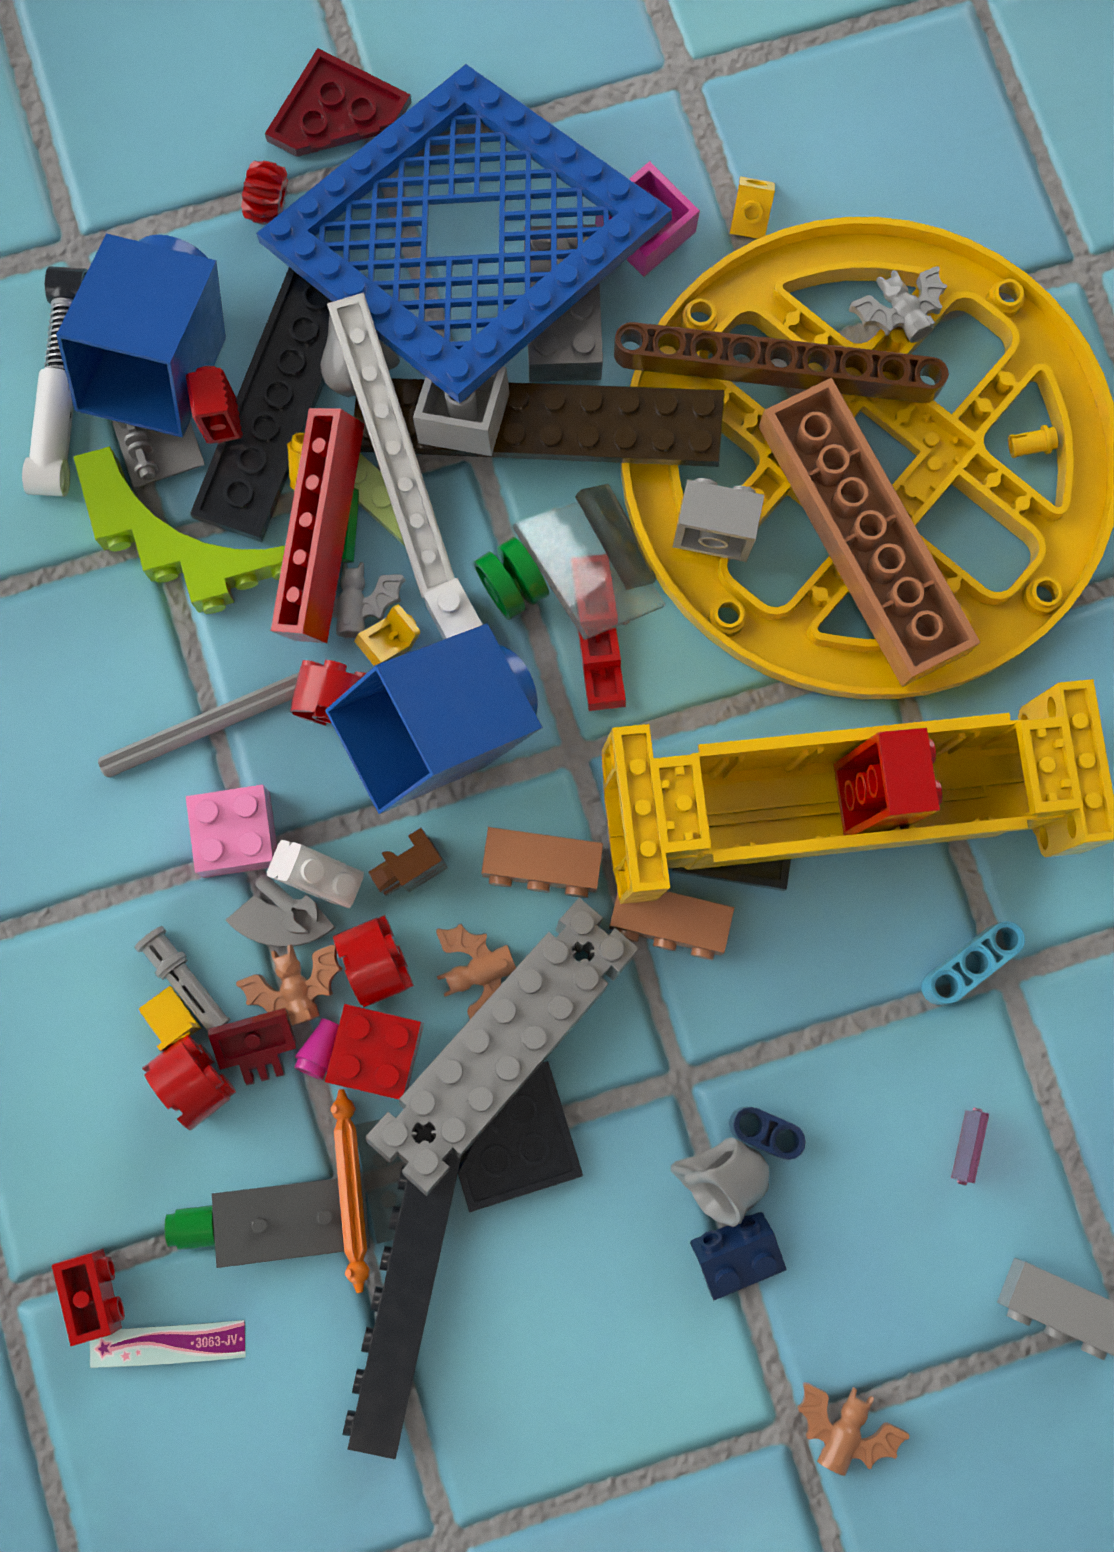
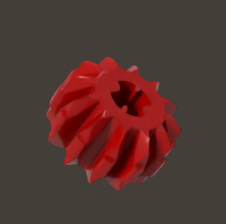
(264, 191)

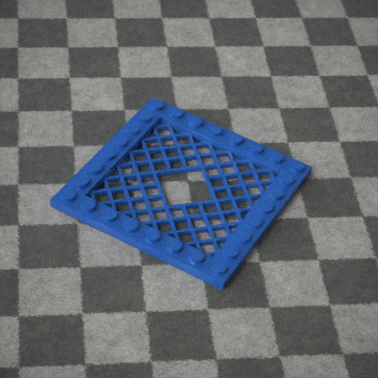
(465, 365)

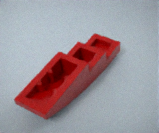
(602, 671)

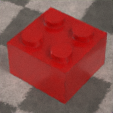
(374, 1052)

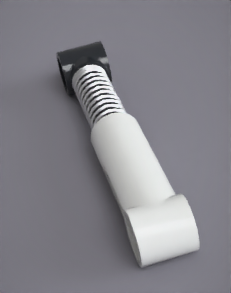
(47, 466)

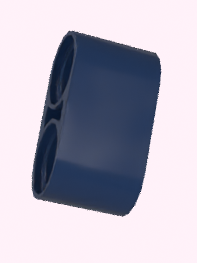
(766, 1134)

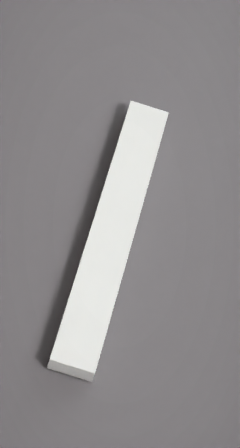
(391, 441)

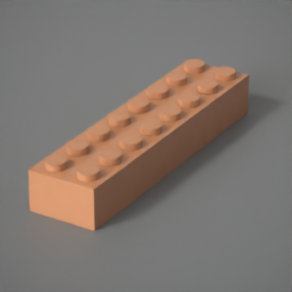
(867, 532)

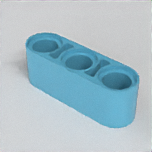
(990, 958)

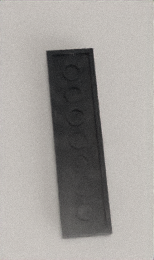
(272, 407)

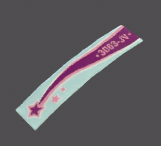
(169, 1345)

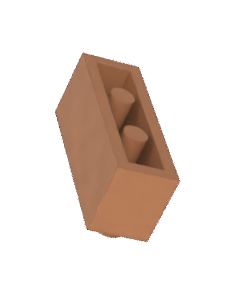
(541, 862)
(674, 922)

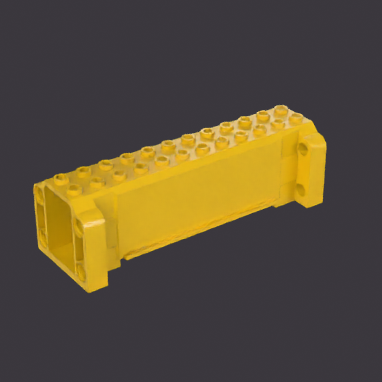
(782, 798)

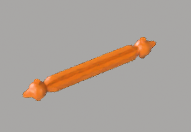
(350, 1191)

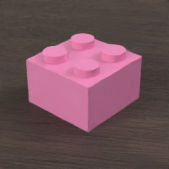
(231, 830)

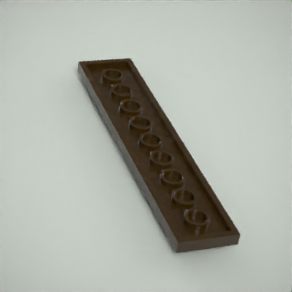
(591, 424)

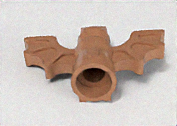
(484, 968)
(296, 991)
(843, 1437)

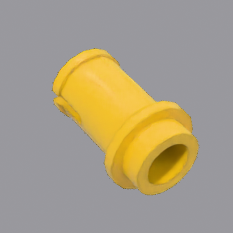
(1033, 442)

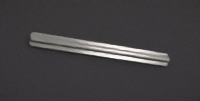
(198, 727)

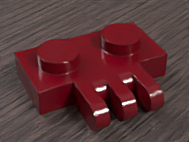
(254, 1044)

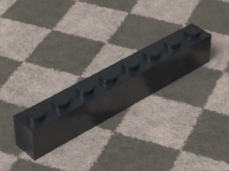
(401, 1313)

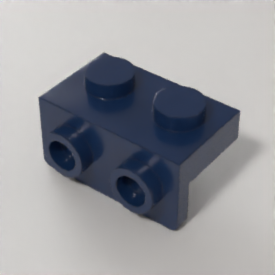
(738, 1255)

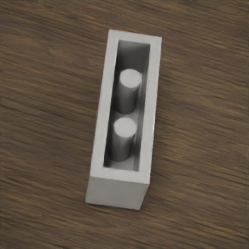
(1060, 1306)

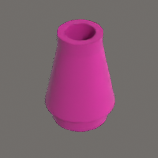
(317, 1050)

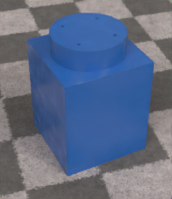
(138, 329)
(435, 715)

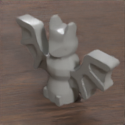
(907, 309)
(352, 606)

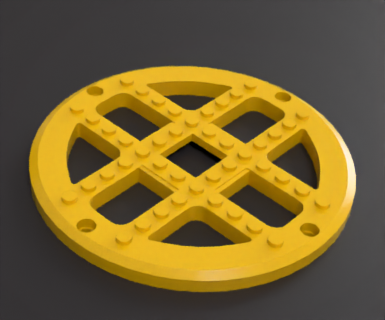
(950, 450)

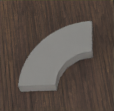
(261, 924)

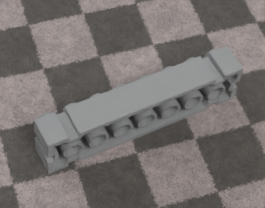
(502, 1045)

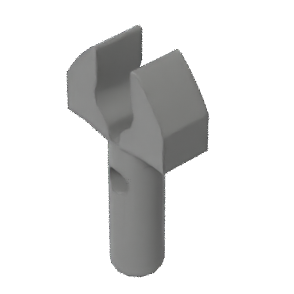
(288, 904)

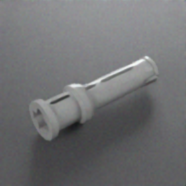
(171, 966)

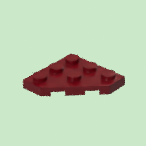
(334, 107)

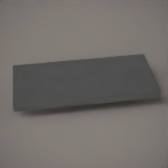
(279, 1222)

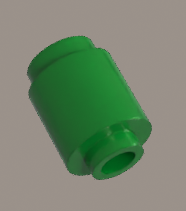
(190, 1228)

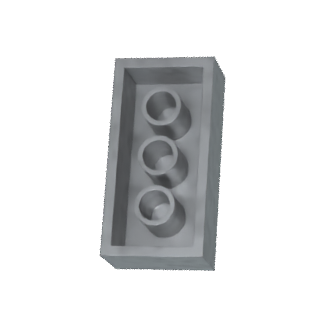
(573, 343)

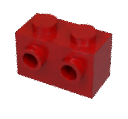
(88, 1296)

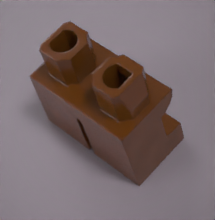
(409, 868)

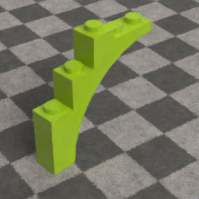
(164, 552)

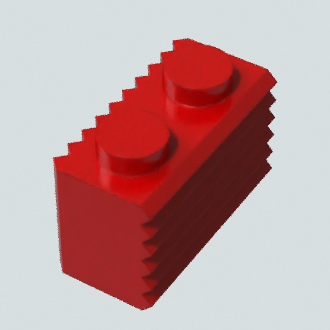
(213, 404)

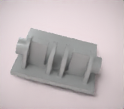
(155, 454)

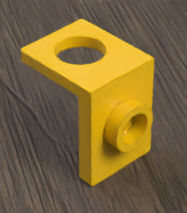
(752, 207)
(169, 1017)

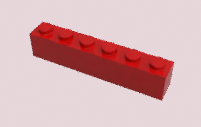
(317, 525)

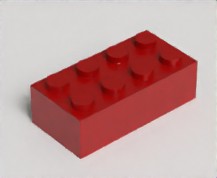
(888, 782)

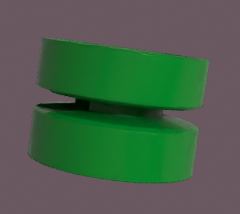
(511, 578)

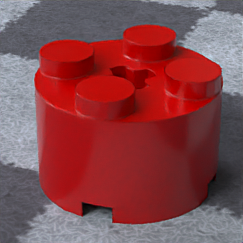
(320, 687)
(373, 961)
(188, 1082)

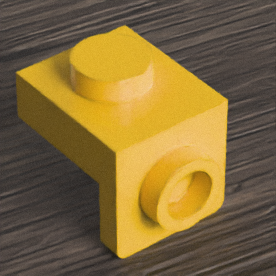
(389, 636)

